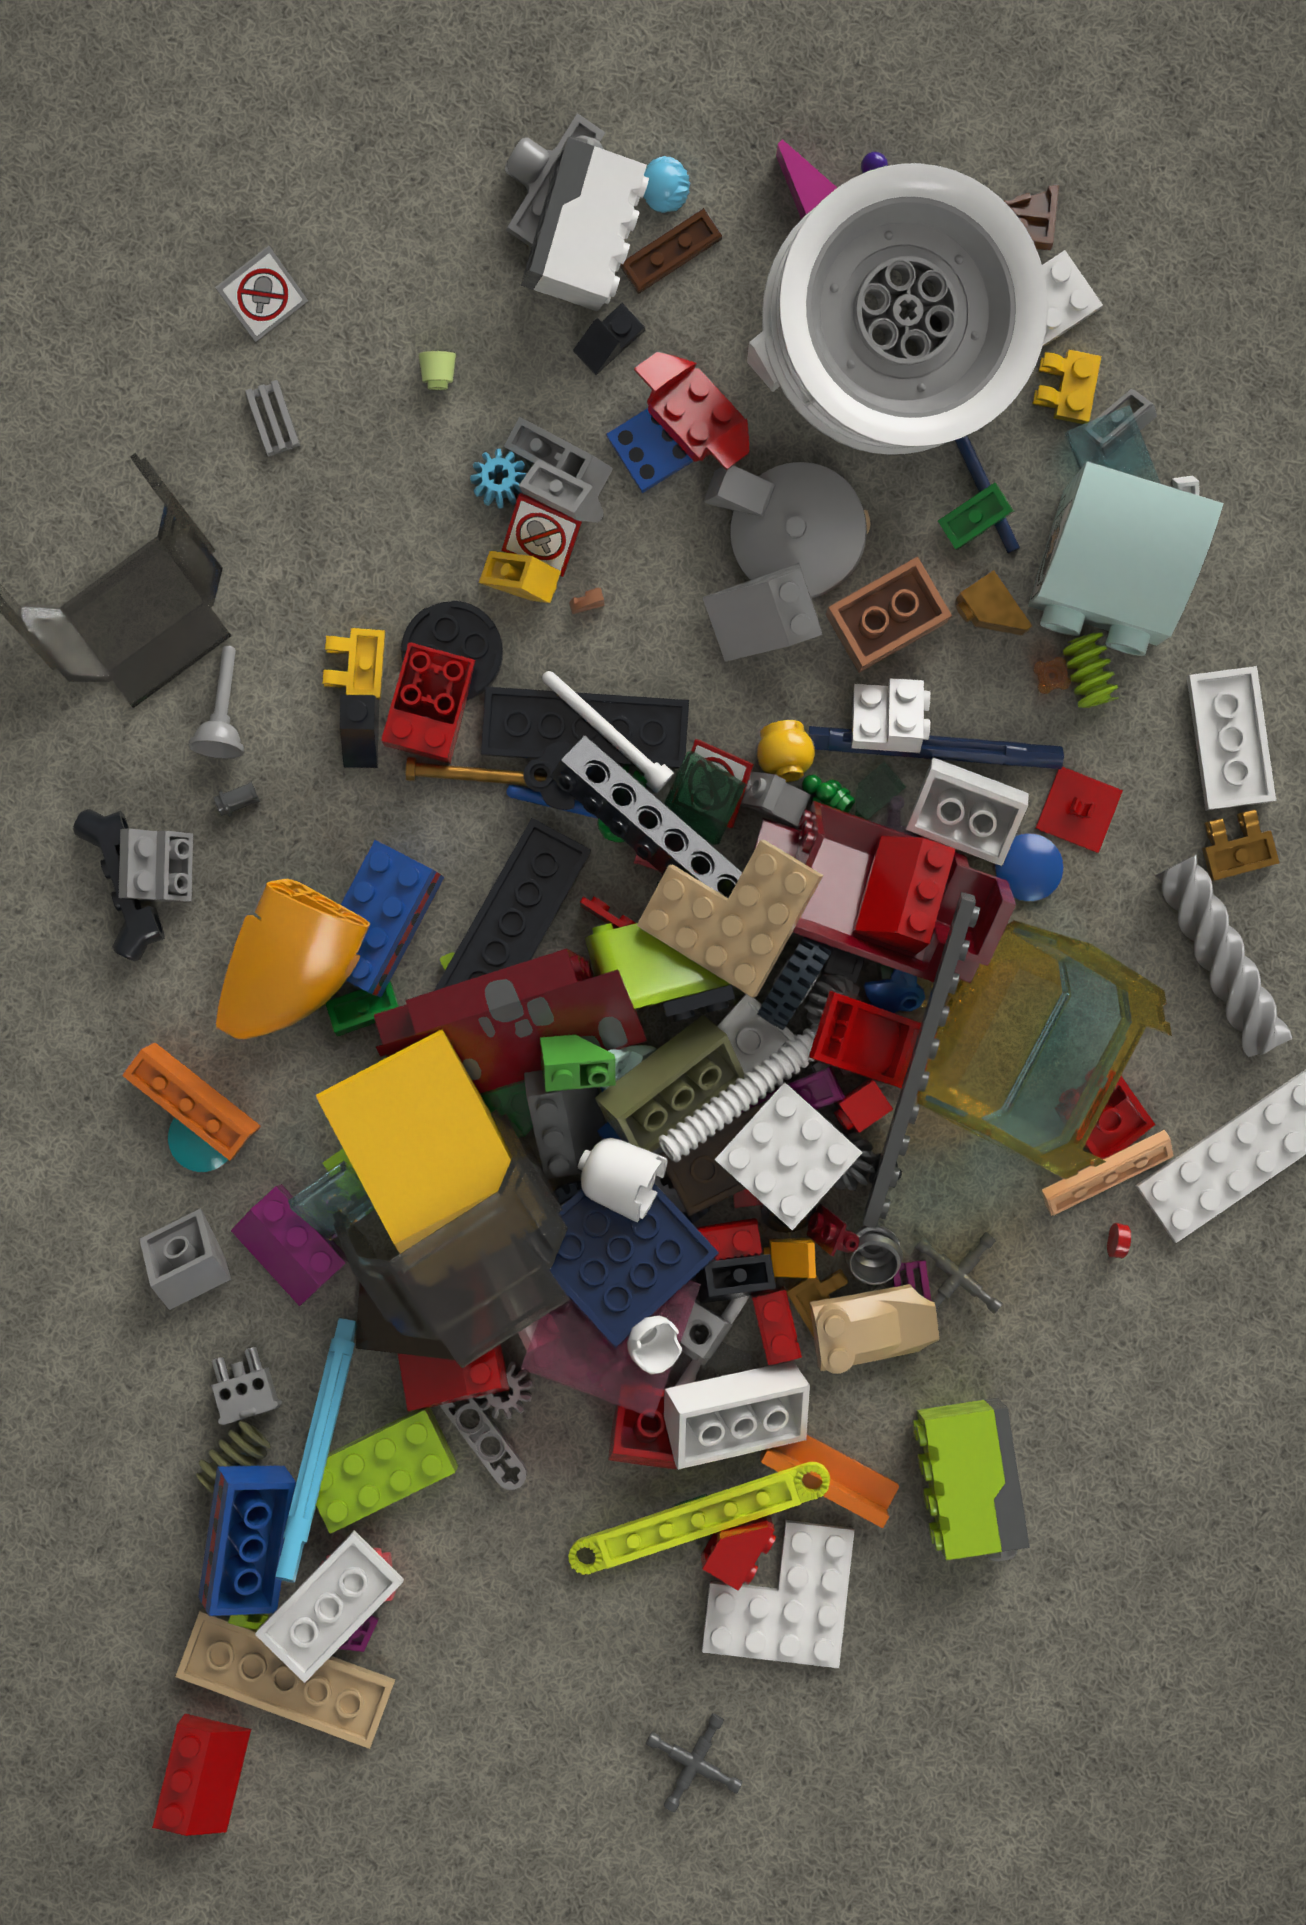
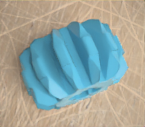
(489, 471)

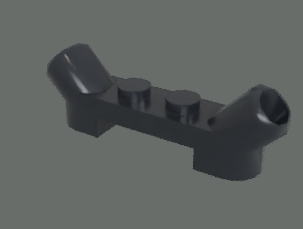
(141, 925)

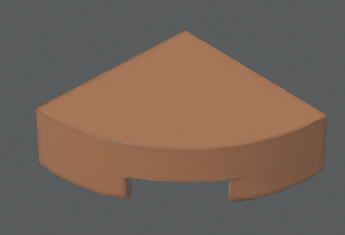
(591, 600)

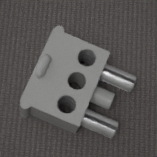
(254, 1400)

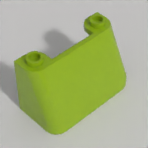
(647, 965)

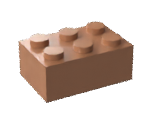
(888, 614)

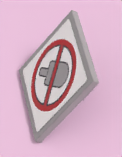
(261, 293)

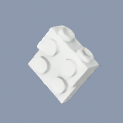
(890, 716)

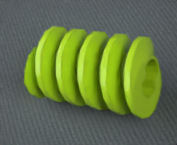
(1090, 670)

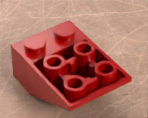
(428, 703)

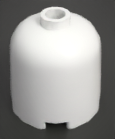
(621, 1176)

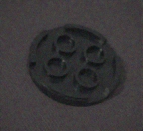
(461, 631)

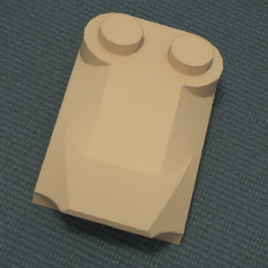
(872, 1327)

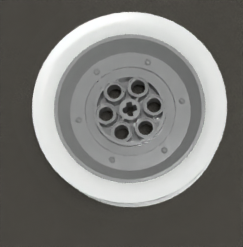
(986, 294)

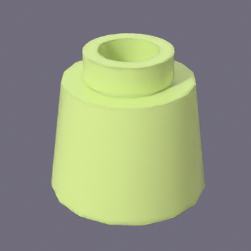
(437, 368)

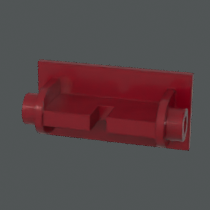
(830, 1232)

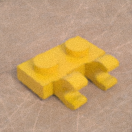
(1077, 385)
(364, 662)

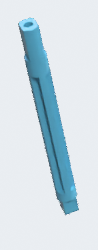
(316, 1449)

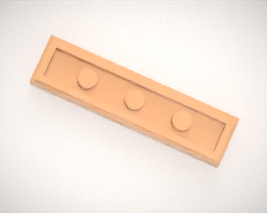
(1112, 1172)

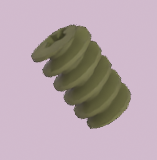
(240, 1452)

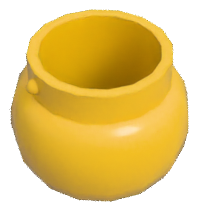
(785, 750)

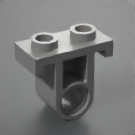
(775, 798)

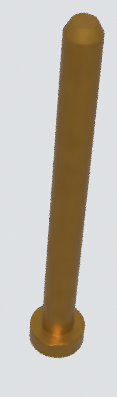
(465, 773)

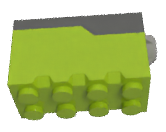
(971, 1480)

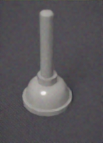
(217, 736)

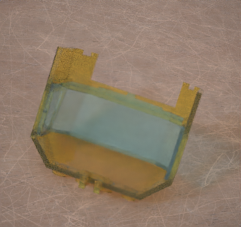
(1040, 1045)

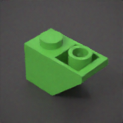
(575, 1064)

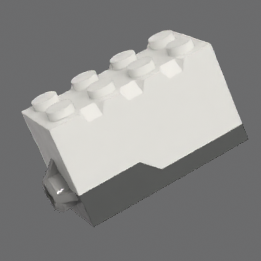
(585, 224)

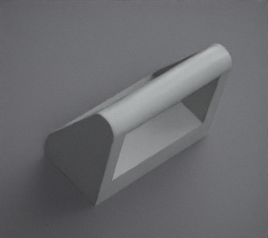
(562, 492)

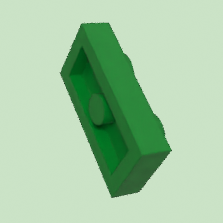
(976, 516)
(358, 1009)

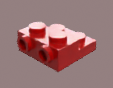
(1119, 1123)

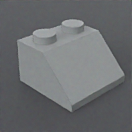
(184, 1259)

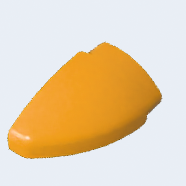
(287, 960)

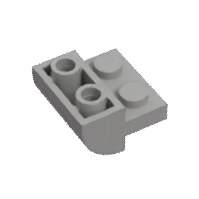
(155, 865)

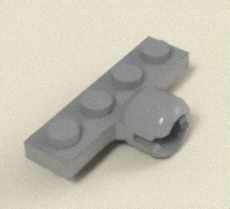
(534, 169)

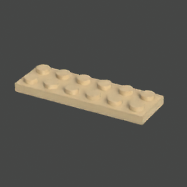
(237, 1664)

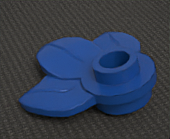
(895, 994)

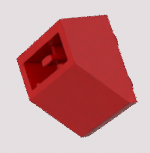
(734, 1551)

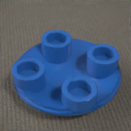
(1031, 867)

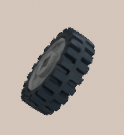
(794, 982)

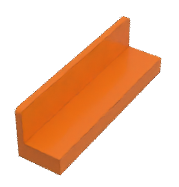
(191, 1100)
(850, 1484)

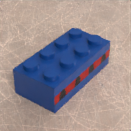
(393, 898)
(245, 1540)

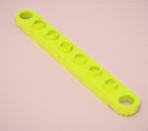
(699, 1518)

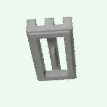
(263, 391)

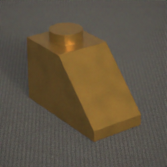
(992, 606)

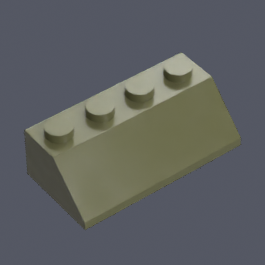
(671, 1084)

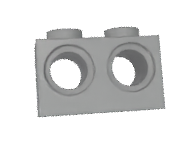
(717, 1327)

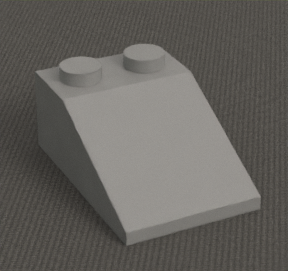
(763, 614)

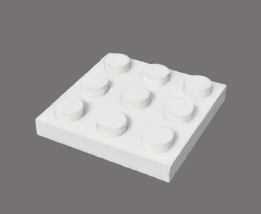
(788, 1156)

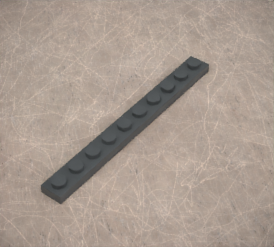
(924, 1048)

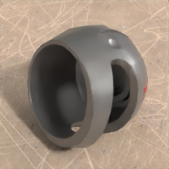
(880, 1262)

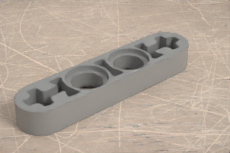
(476, 1434)

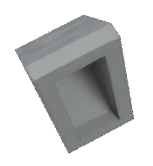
(739, 491)

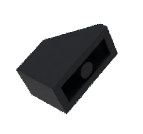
(359, 730)
(735, 1278)

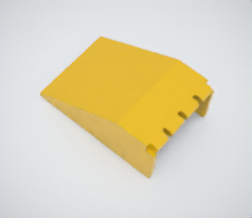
(418, 1138)

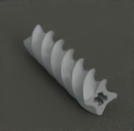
(1222, 952)

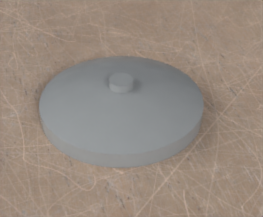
(808, 521)

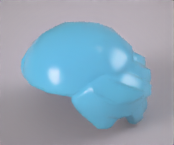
(667, 184)

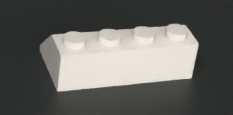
(736, 1414)

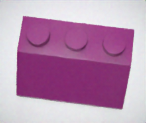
(288, 1246)

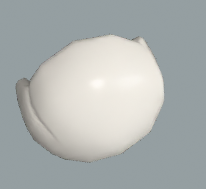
(654, 1344)

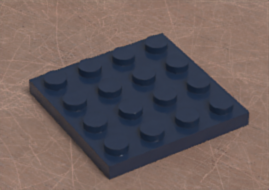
(623, 1267)

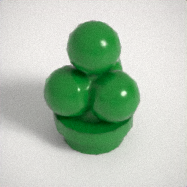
(828, 793)

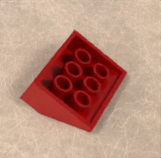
(443, 1381)

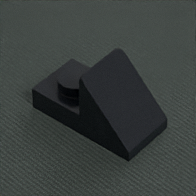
(608, 338)

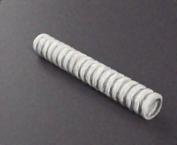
(739, 1097)

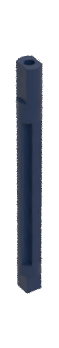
(951, 749)

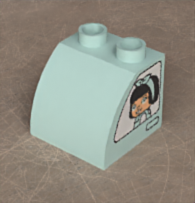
(1122, 557)

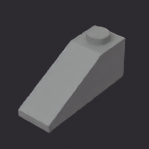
(536, 443)

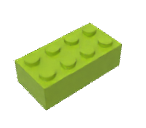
(383, 1468)

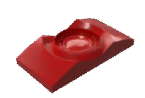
(864, 1039)

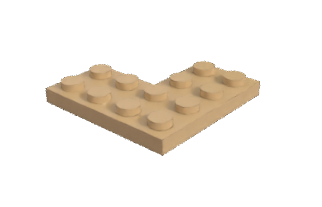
(736, 934)

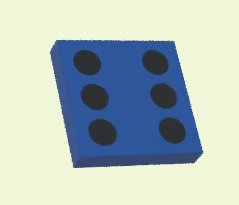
(647, 450)

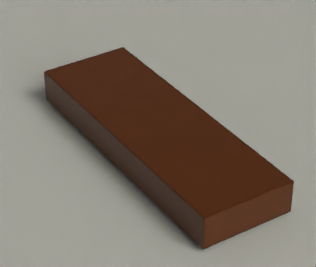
(671, 251)

